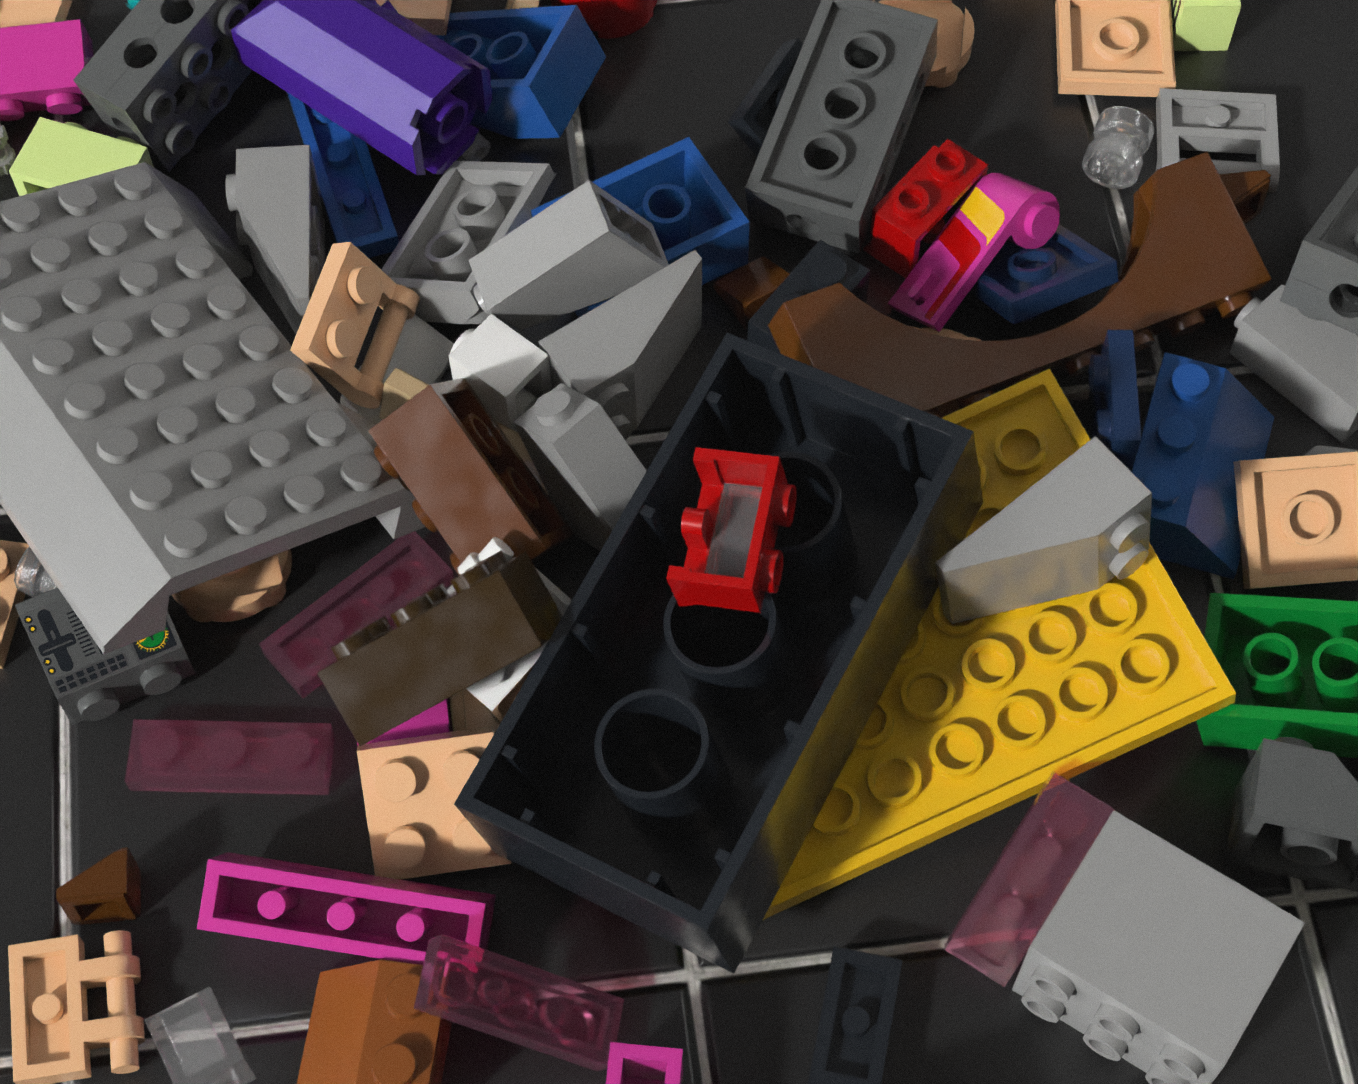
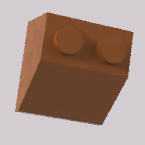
(369, 1031)

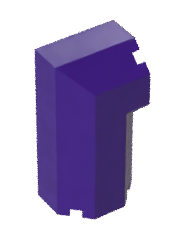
(370, 75)

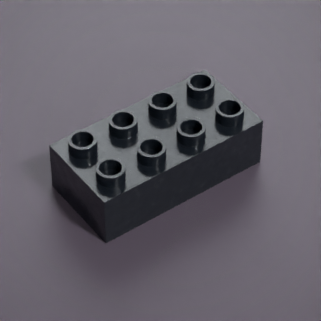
(690, 747)

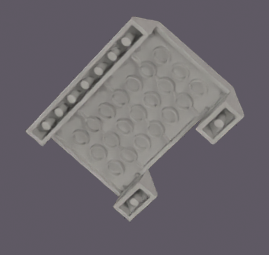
(159, 406)

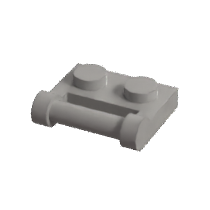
(1219, 124)

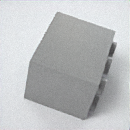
(1155, 956)

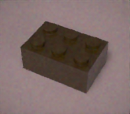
(440, 644)

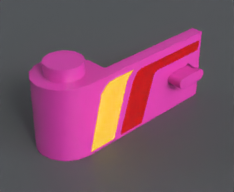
(990, 215)

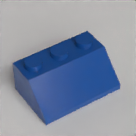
(1189, 439)

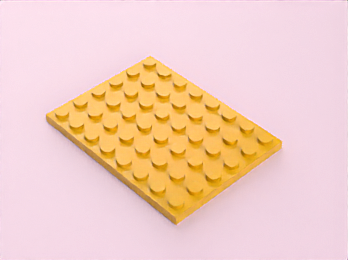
(1009, 696)

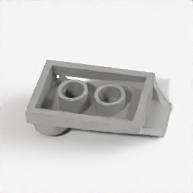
(462, 217)

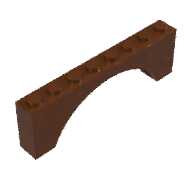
(1181, 265)

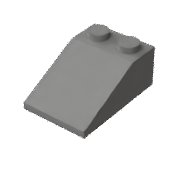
(281, 221)
(631, 342)
(1053, 540)

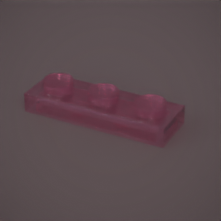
(373, 590)
(230, 757)
(1028, 878)
(518, 1002)

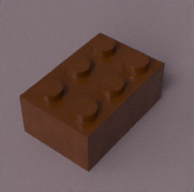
(466, 474)

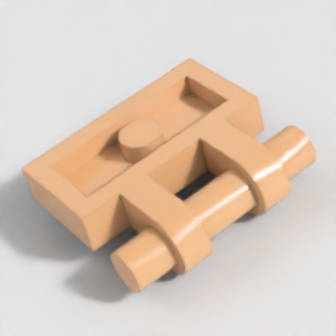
(51, 1008)

